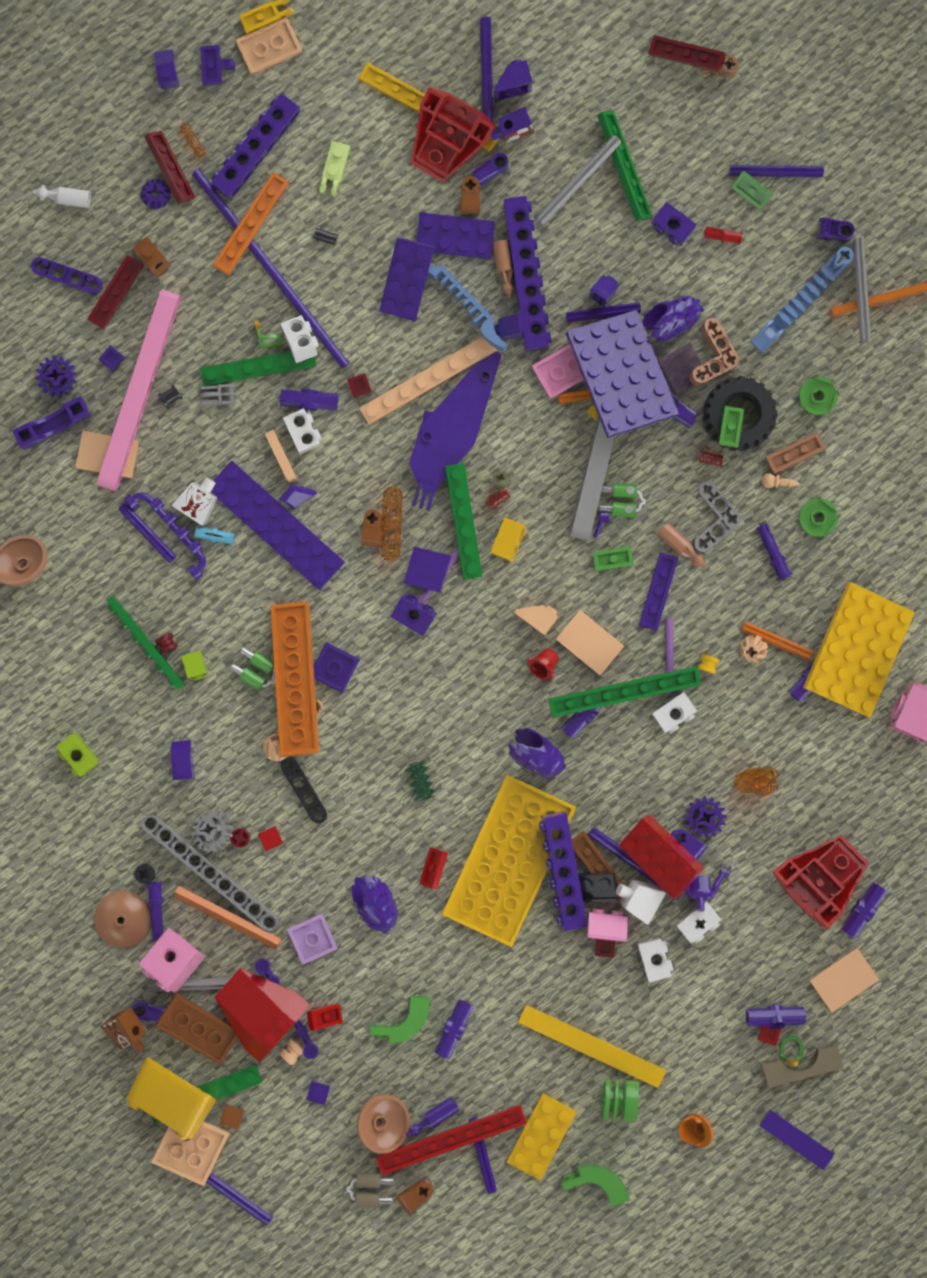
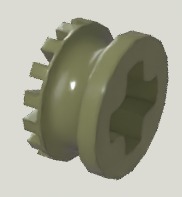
(501, 480)

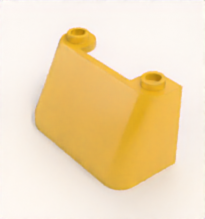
(170, 1099)

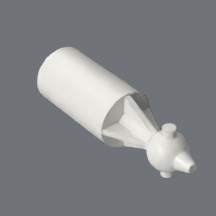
(65, 196)

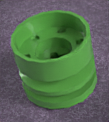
(620, 1100)

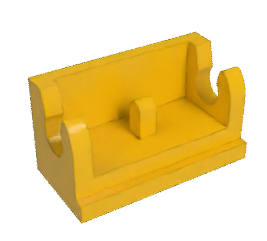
(508, 539)

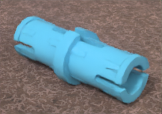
(227, 538)

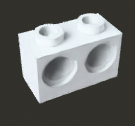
(298, 339)
(298, 433)

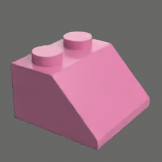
(607, 926)

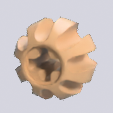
(753, 649)
(271, 747)

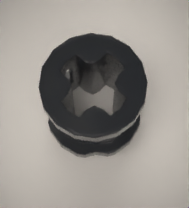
(170, 396)

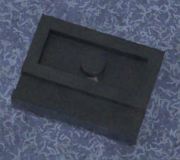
(598, 887)

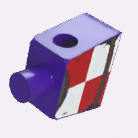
(520, 125)

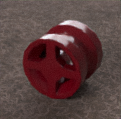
(166, 643)
(238, 839)

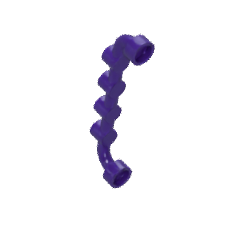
(181, 532)
(310, 1049)

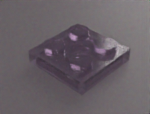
(678, 366)

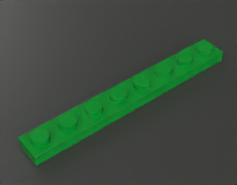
(624, 691)

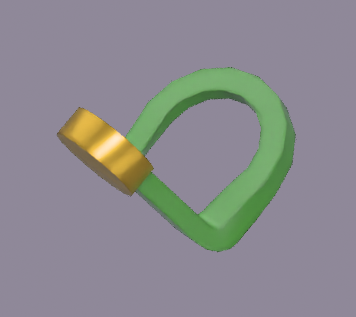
(267, 345)
(793, 1062)

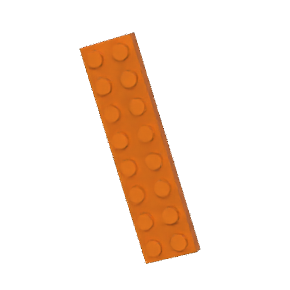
(294, 679)

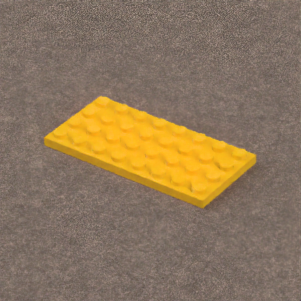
(505, 863)

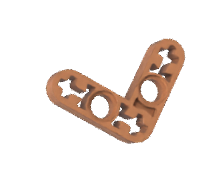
(720, 360)

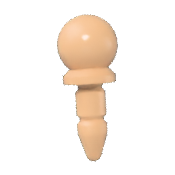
(770, 480)

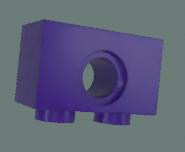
(671, 214)
(403, 614)

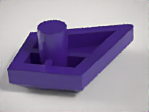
(297, 495)

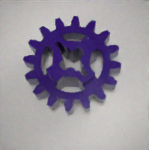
(64, 375)
(701, 809)

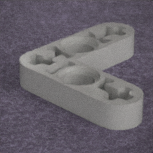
(721, 522)

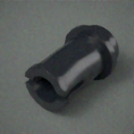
(325, 236)

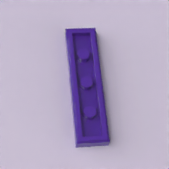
(658, 591)
(796, 1139)

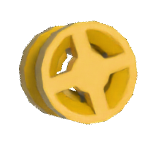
(708, 664)

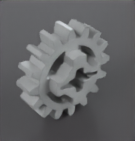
(212, 831)

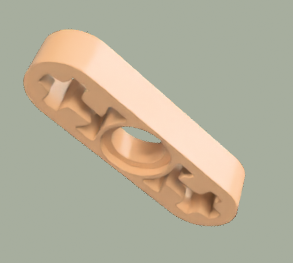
(280, 455)

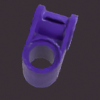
(833, 230)
(690, 843)

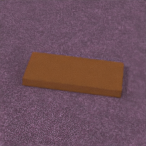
(197, 1028)

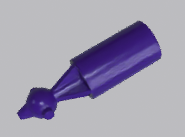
(435, 1116)

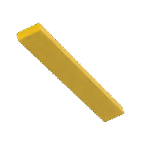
(400, 92)
(592, 1046)

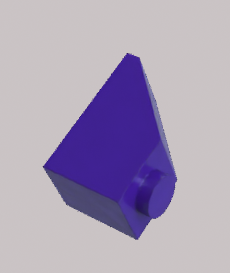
(166, 69)
(603, 290)
(510, 327)
(182, 760)

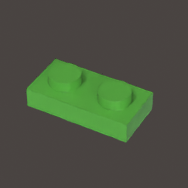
(752, 190)
(731, 426)
(613, 558)

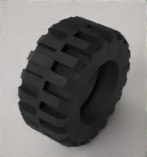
(757, 395)

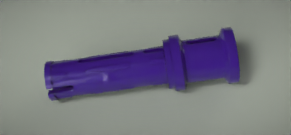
(777, 560)
(155, 901)

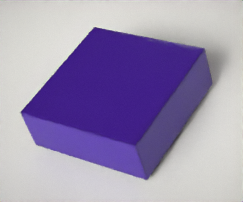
(111, 358)

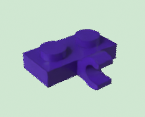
(213, 65)

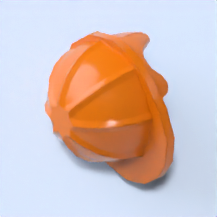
(696, 1130)

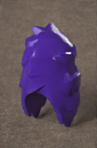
(672, 317)
(536, 753)
(374, 903)

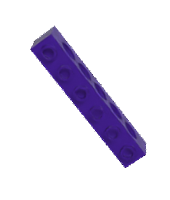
(278, 127)
(576, 918)

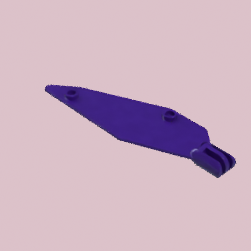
(452, 428)

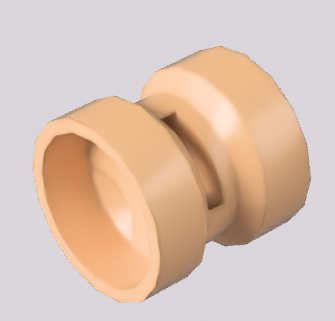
(292, 1051)

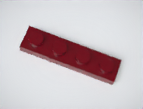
(687, 53)
(169, 167)
(115, 292)

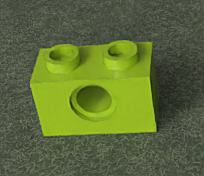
(88, 759)

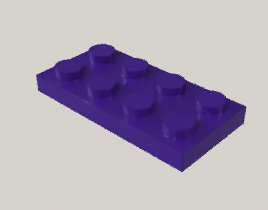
(456, 235)
(406, 278)

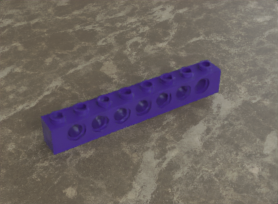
(512, 207)

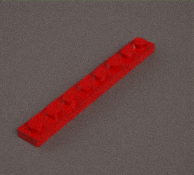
(451, 1139)

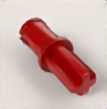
(723, 235)

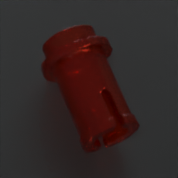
(711, 458)
(497, 498)

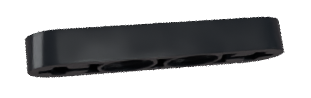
(301, 791)

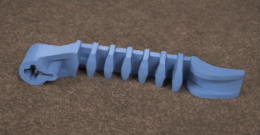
(804, 298)
(488, 326)

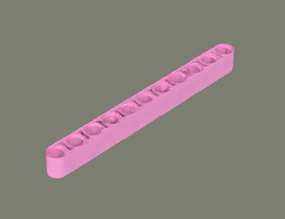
(138, 390)

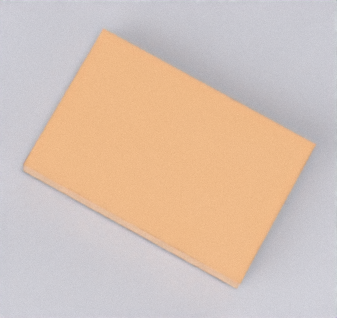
(269, 46)
(93, 452)
(589, 642)
(844, 980)

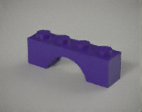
(45, 428)

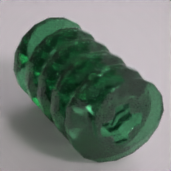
(420, 780)

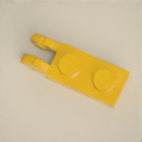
(264, 15)

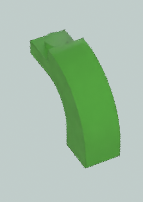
(410, 1026)
(599, 1175)

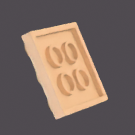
(193, 1157)

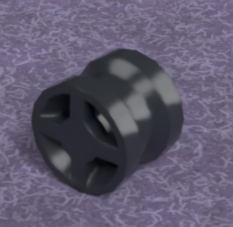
(147, 873)

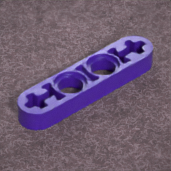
(68, 272)

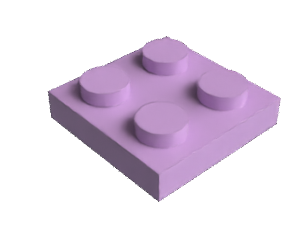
(312, 938)

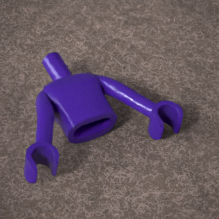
(701, 890)

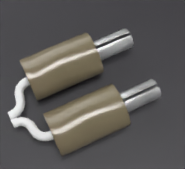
(370, 1180)

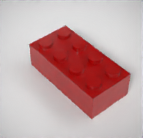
(661, 856)

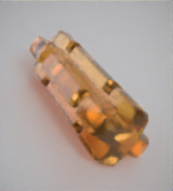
(192, 140)

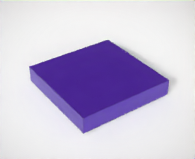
(427, 569)
(335, 667)

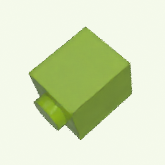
(194, 665)

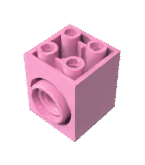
(910, 712)
(158, 960)

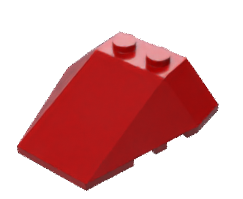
(447, 134)
(823, 879)
(259, 1011)

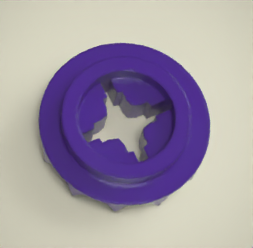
(161, 200)

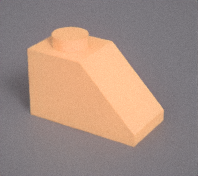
(538, 617)

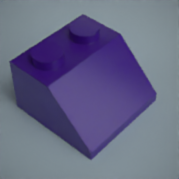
(514, 81)

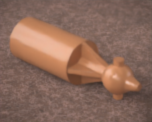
(504, 264)
(680, 544)

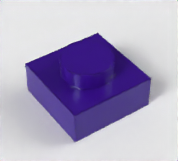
(318, 1092)

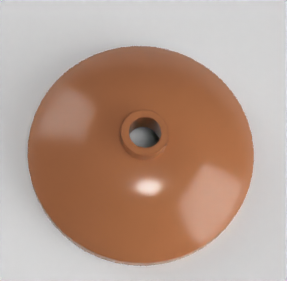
(17, 554)
(135, 914)
(392, 1125)

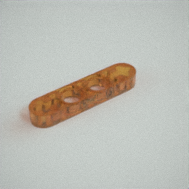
(388, 523)

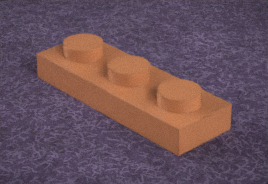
(795, 453)

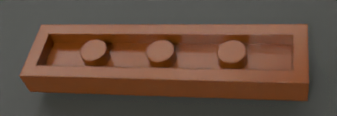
(592, 857)

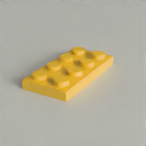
(541, 1136)

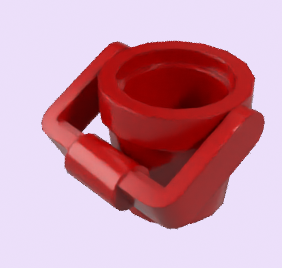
(543, 664)

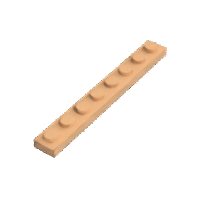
(427, 380)

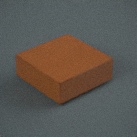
(232, 1116)

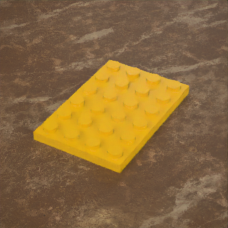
(859, 649)

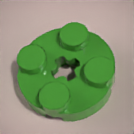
(827, 391)
(807, 521)

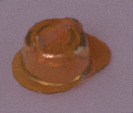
(757, 781)

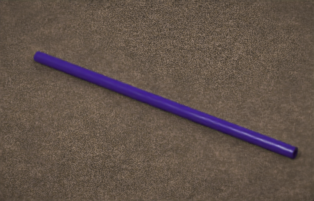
(272, 271)

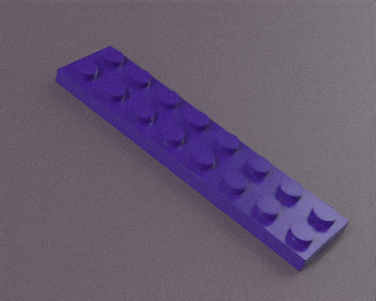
(276, 525)

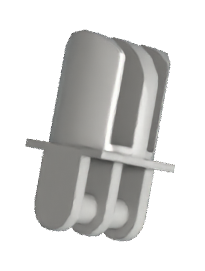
(211, 395)

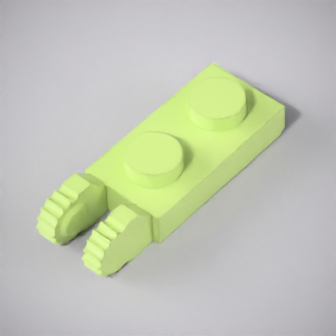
(334, 166)

